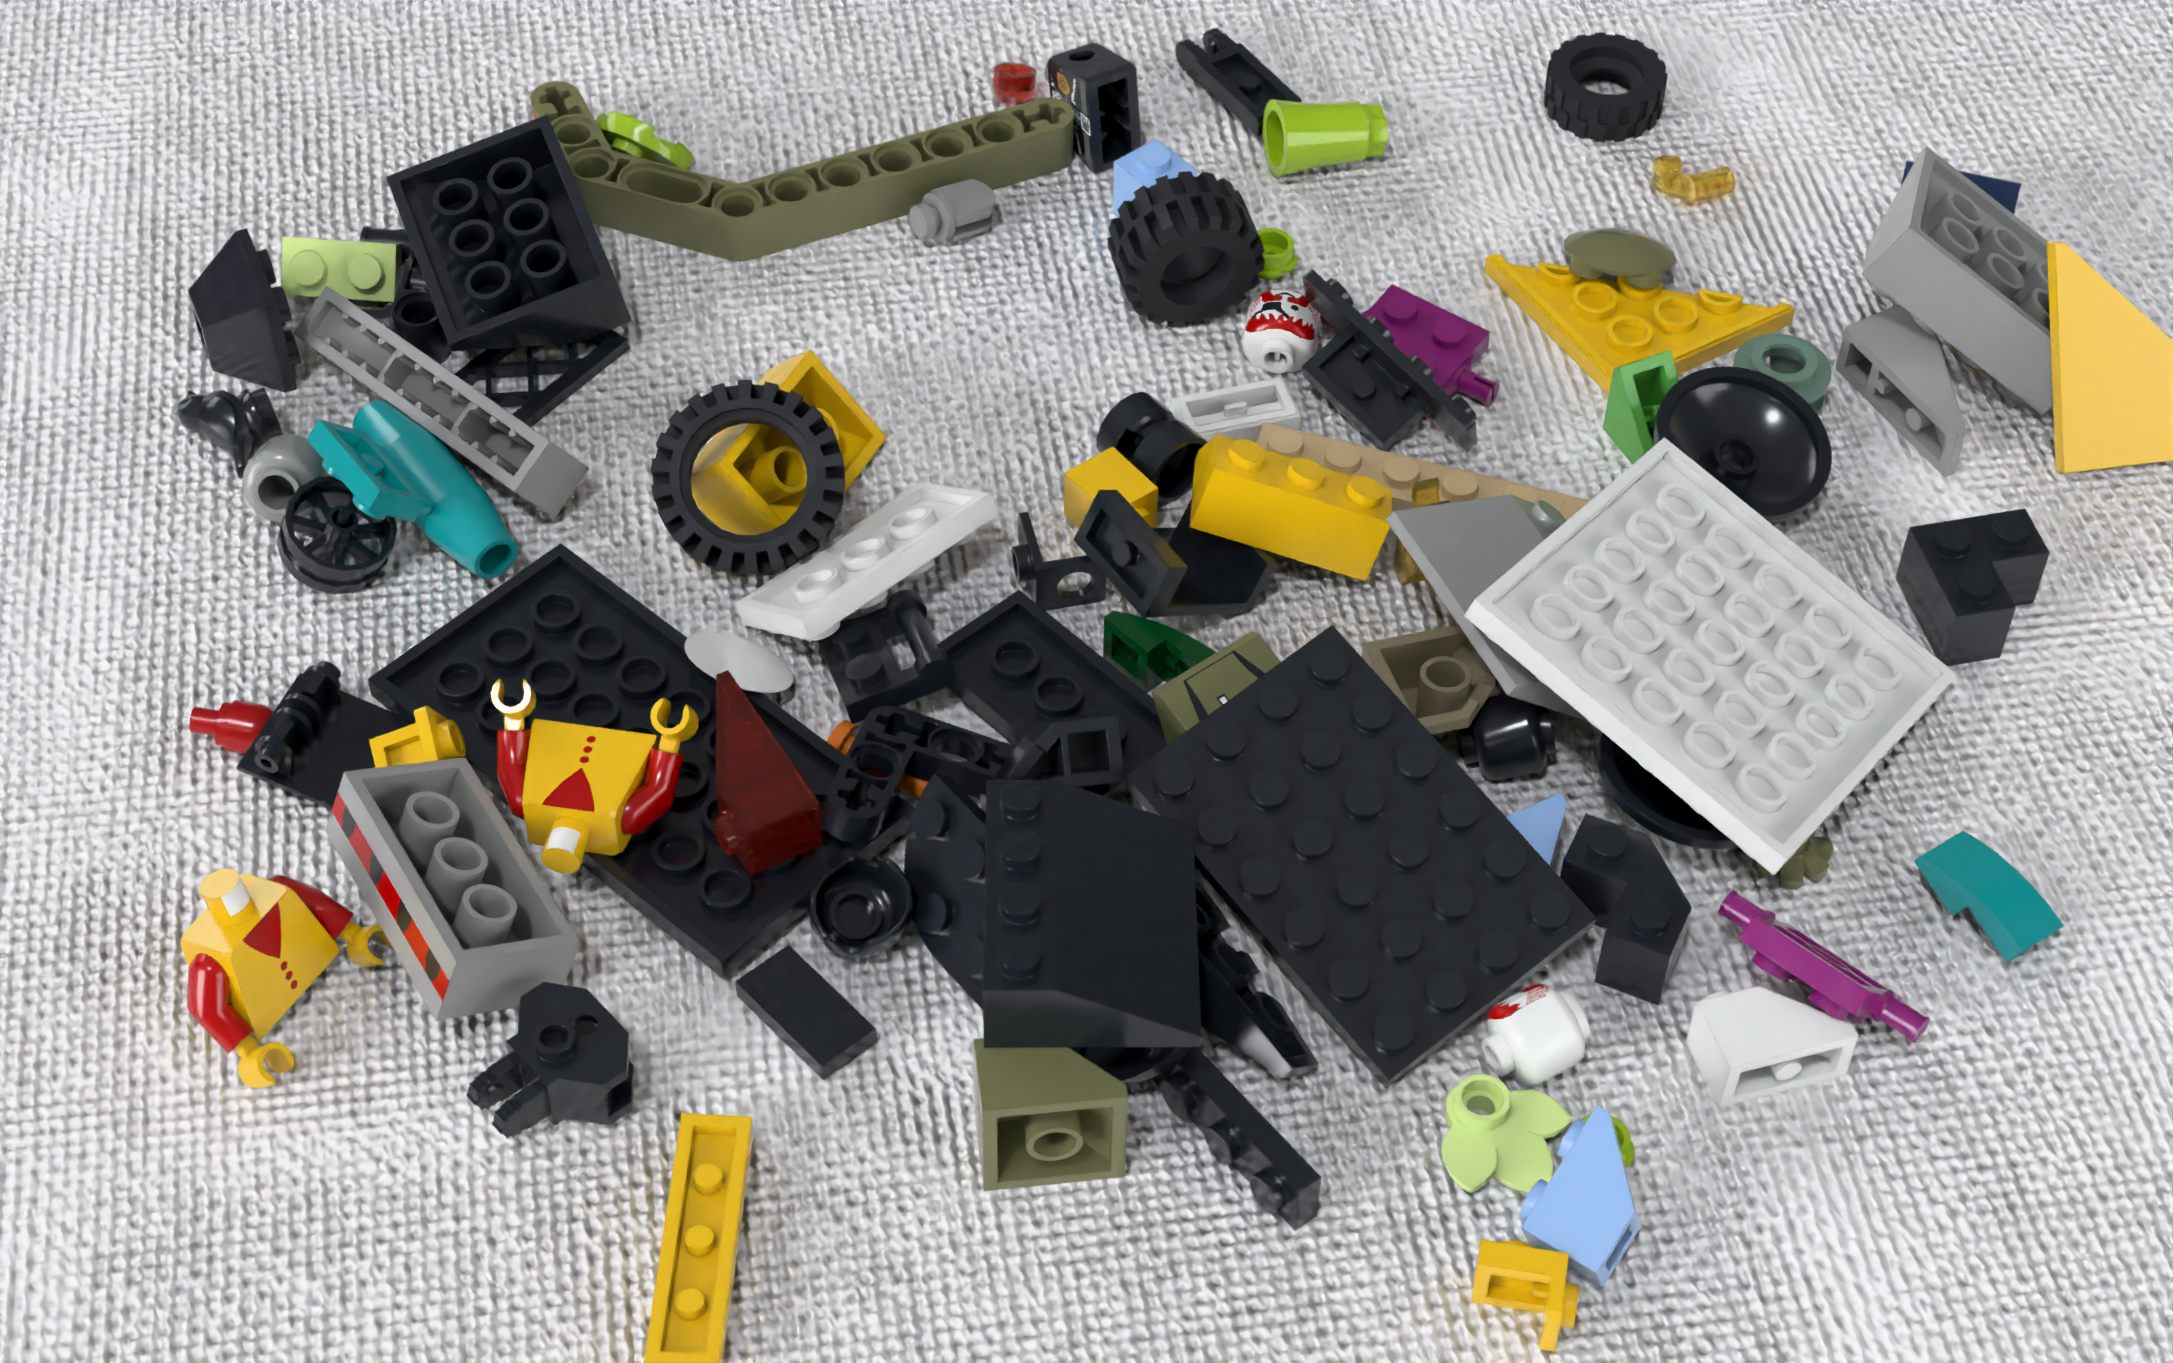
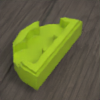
(637, 139)

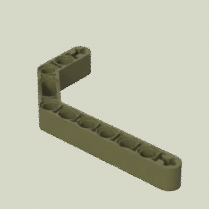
(804, 201)

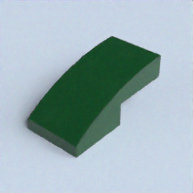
(1149, 650)

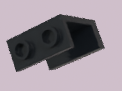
(1171, 567)

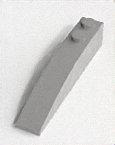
(441, 402)

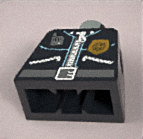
(1104, 102)

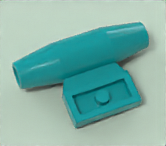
(412, 476)

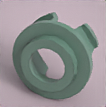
(1791, 362)

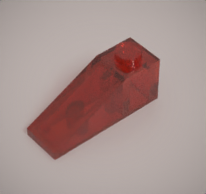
(761, 797)

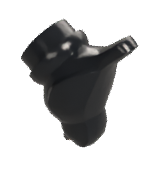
(231, 421)

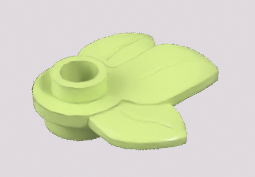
(1506, 1141)

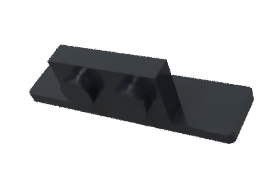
(1373, 378)

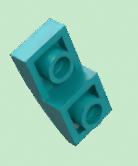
(2001, 899)

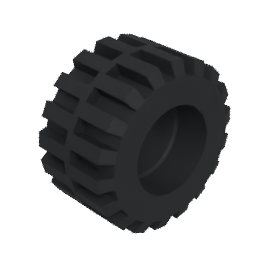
(1185, 249)

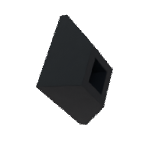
(244, 317)

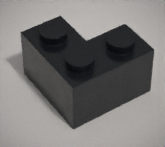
(1969, 579)

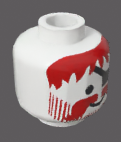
(1283, 328)
(1536, 1034)

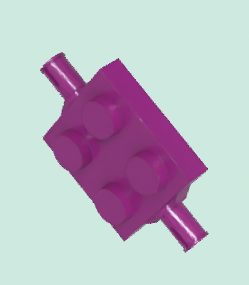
(1438, 338)
(1836, 983)

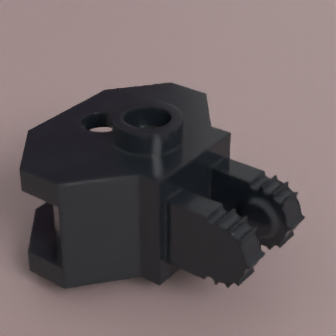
(559, 1064)

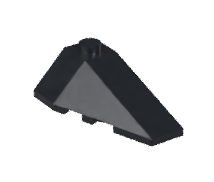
(1235, 1008)

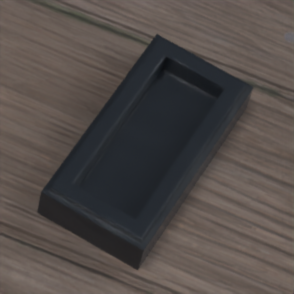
(806, 1012)

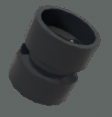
(1153, 443)

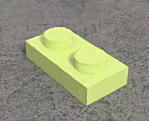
(348, 267)

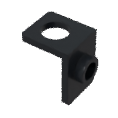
(1045, 576)

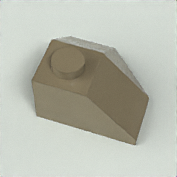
(1433, 675)

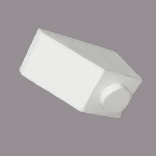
(1765, 1044)

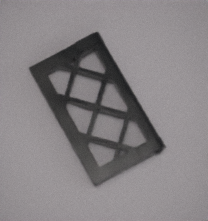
(539, 403)

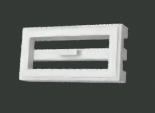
(1238, 418)

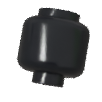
(1508, 738)

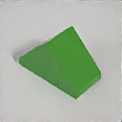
(1634, 402)

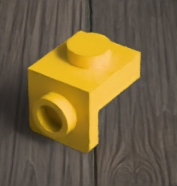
(427, 740)
(1528, 1280)

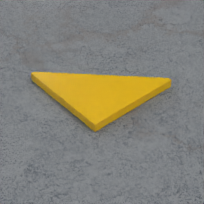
(1617, 323)
(2106, 372)

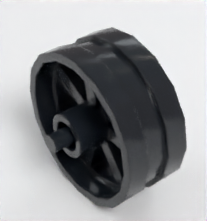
(335, 536)

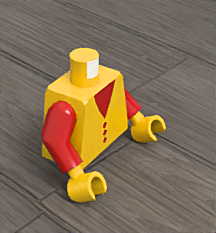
(586, 783)
(258, 955)

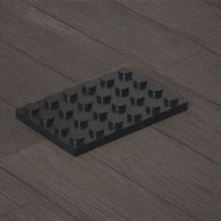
(1361, 855)

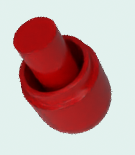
(232, 725)

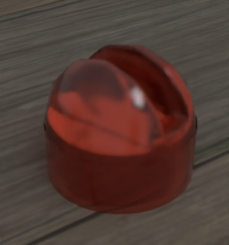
(1014, 81)

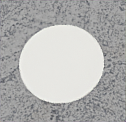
(748, 662)

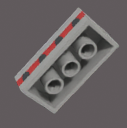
(450, 886)

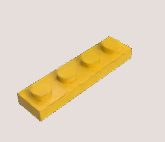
(700, 1240)

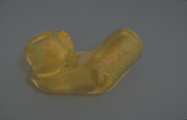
(1690, 187)

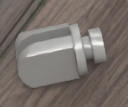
(954, 211)

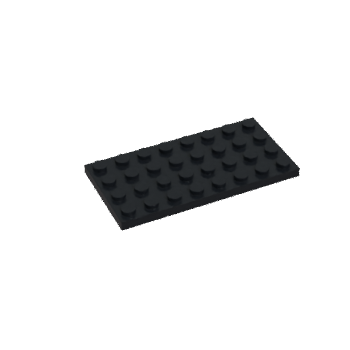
(604, 665)

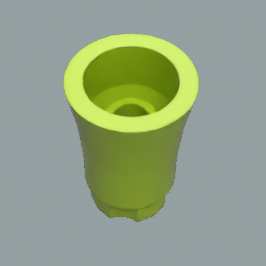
(1321, 134)

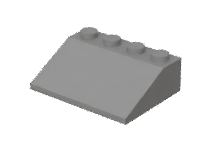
(1968, 276)
(1464, 552)

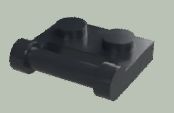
(866, 667)

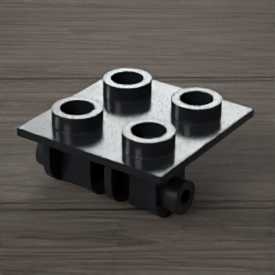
(317, 737)

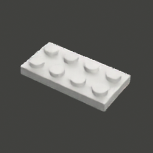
(867, 561)

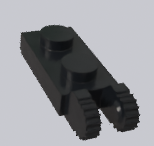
(1233, 77)

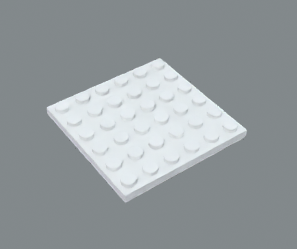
(1713, 652)

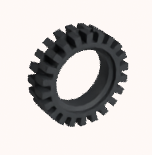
(749, 405)

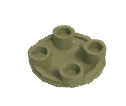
(1619, 254)

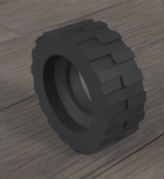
(1598, 114)

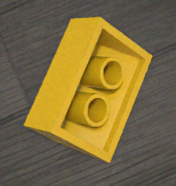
(756, 476)
(1289, 506)

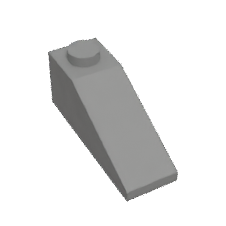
(1906, 381)

